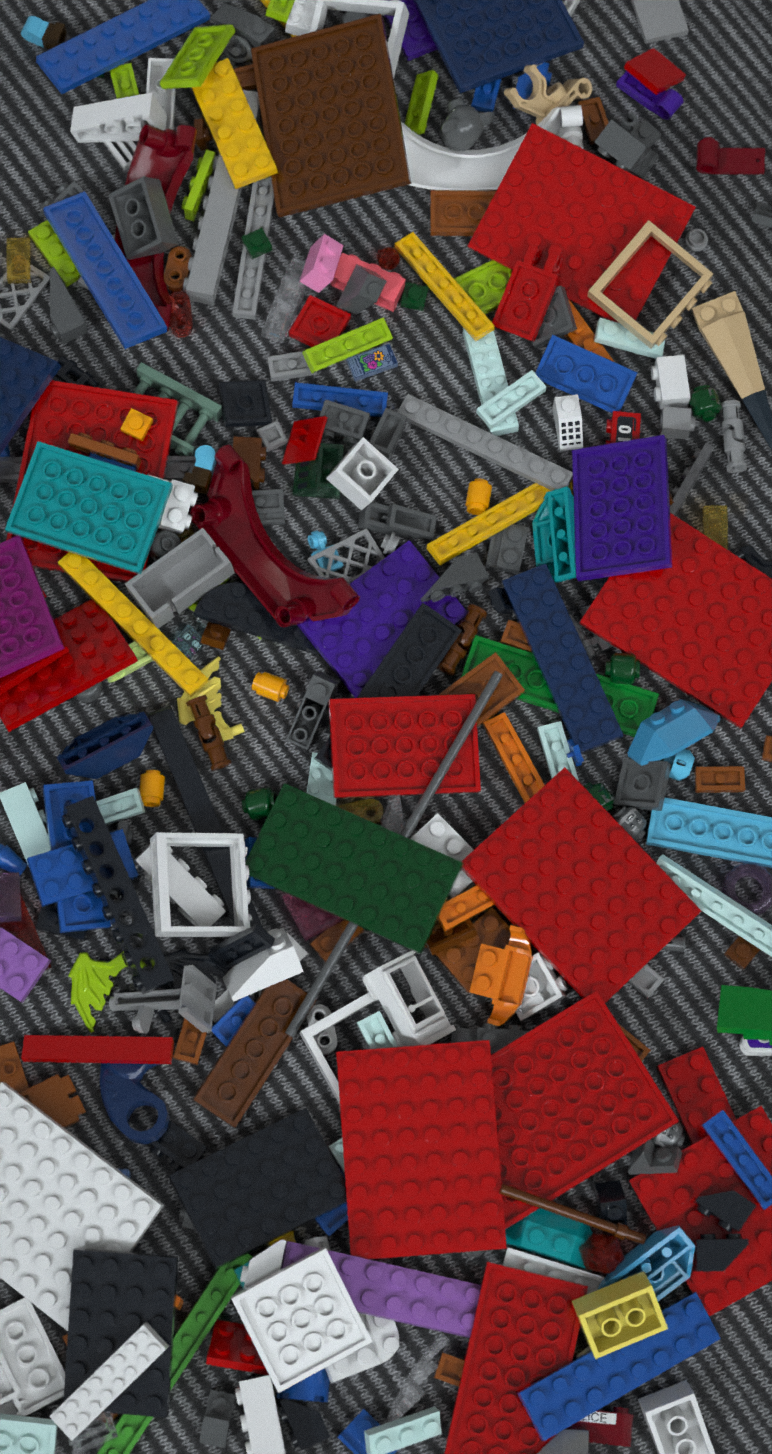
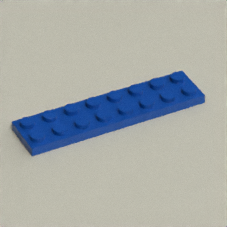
(119, 41)
(105, 270)
(593, 1383)

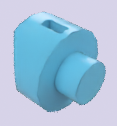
(677, 771)

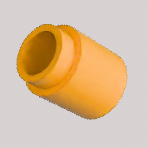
(478, 496)
(270, 686)
(152, 788)

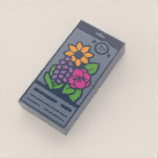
(372, 362)

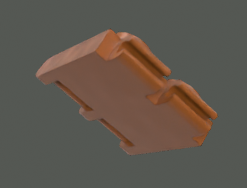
(54, 1100)

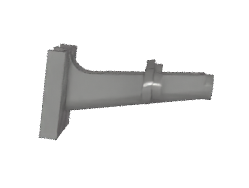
(193, 1000)

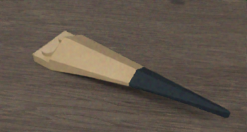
(728, 336)

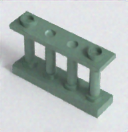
(187, 399)

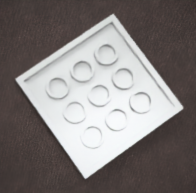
(301, 1319)

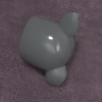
(463, 125)

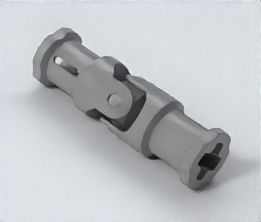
(733, 436)

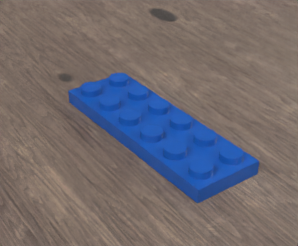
(84, 910)

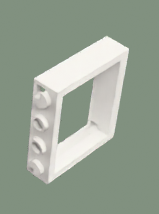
(394, 8)
(160, 883)
(322, 1025)

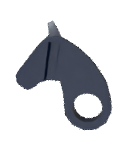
(124, 1093)

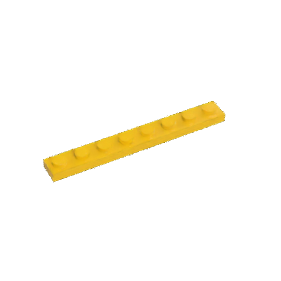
(134, 622)

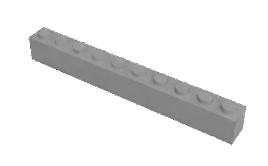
(215, 228)

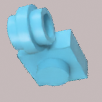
(318, 541)

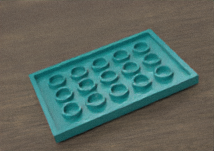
(89, 507)

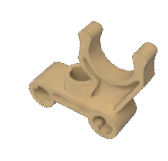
(543, 100)

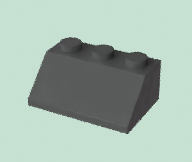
(143, 218)

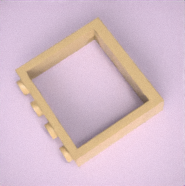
(674, 318)

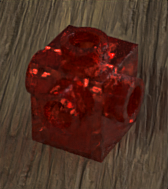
(601, 1253)

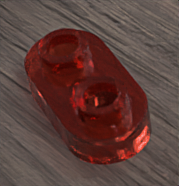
(181, 315)

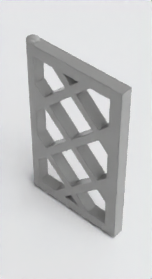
(21, 310)
(350, 543)

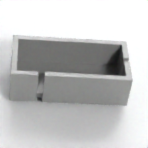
(180, 578)

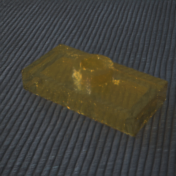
(18, 260)

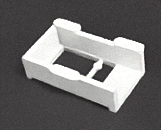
(407, 1032)

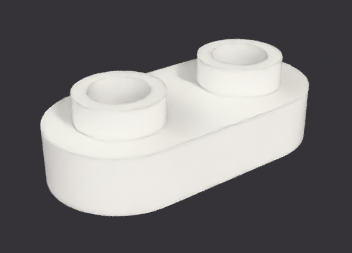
(330, 1033)

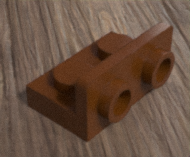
(443, 940)

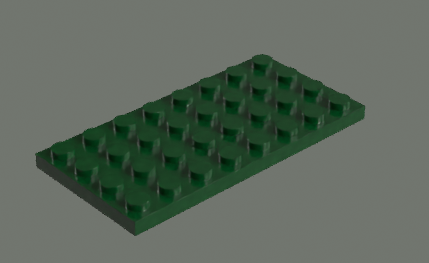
(352, 868)

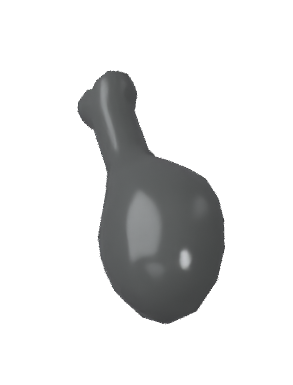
(238, 49)

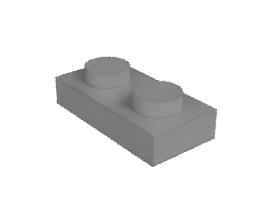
(288, 366)

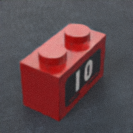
(623, 427)

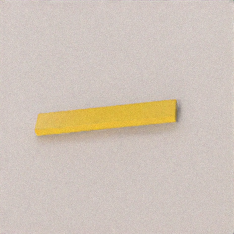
(444, 286)
(487, 524)

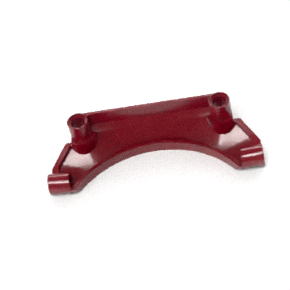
(238, 532)

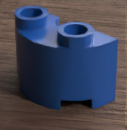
(312, 1388)

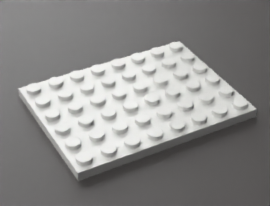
(58, 1200)

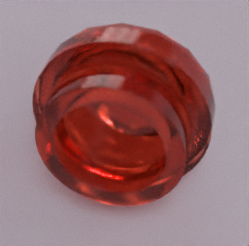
(388, 258)

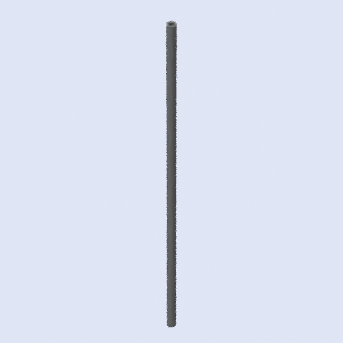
(406, 832)

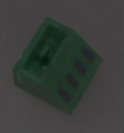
(311, 475)

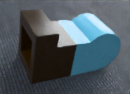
(43, 32)
(202, 469)

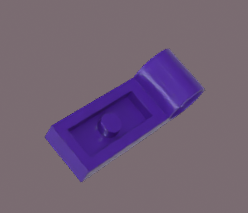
(662, 104)

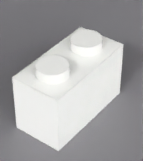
(671, 381)

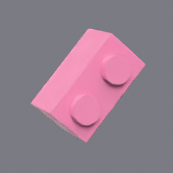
(321, 263)

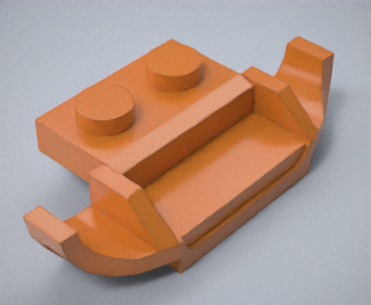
(503, 975)

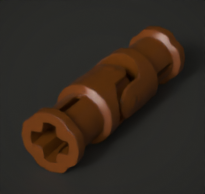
(469, 630)
(208, 730)

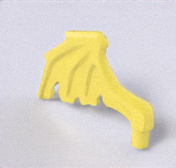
(214, 701)

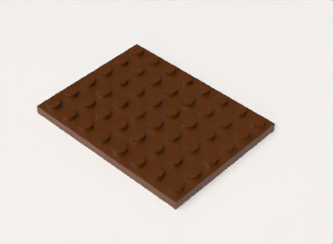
(331, 115)

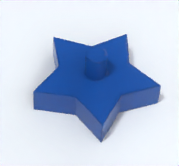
(574, 753)

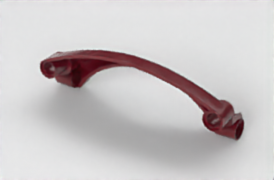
(164, 157)

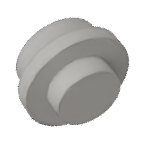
(696, 240)
(389, 543)

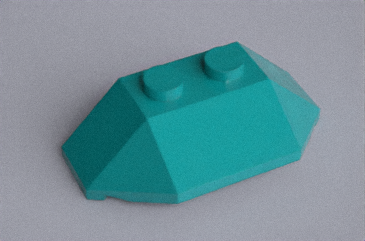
(556, 534)
(550, 1237)

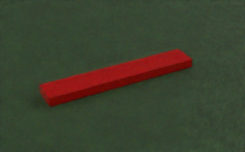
(97, 1049)

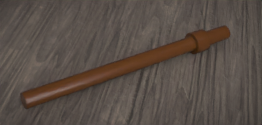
(618, 1230)

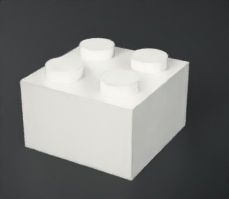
(362, 473)

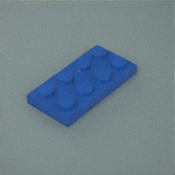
(585, 374)
(61, 875)

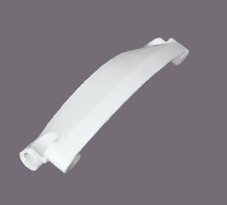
(483, 169)

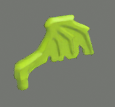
(91, 982)

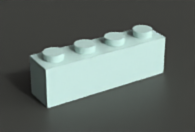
(26, 819)

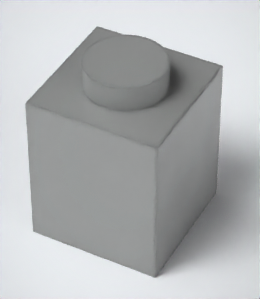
(676, 422)

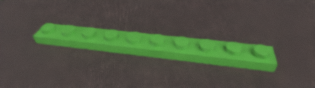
(185, 1344)

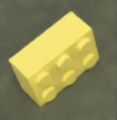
(619, 1314)

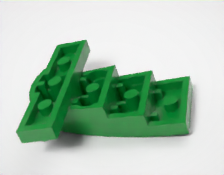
(745, 1012)

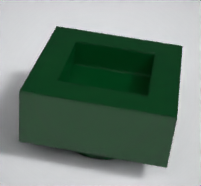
(257, 243)
(414, 296)

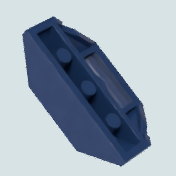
(106, 746)

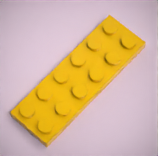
(234, 126)

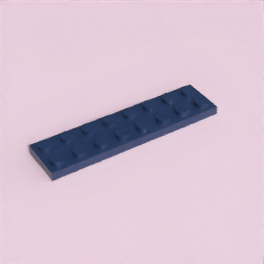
(562, 658)

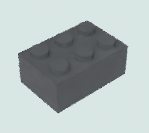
(625, 150)

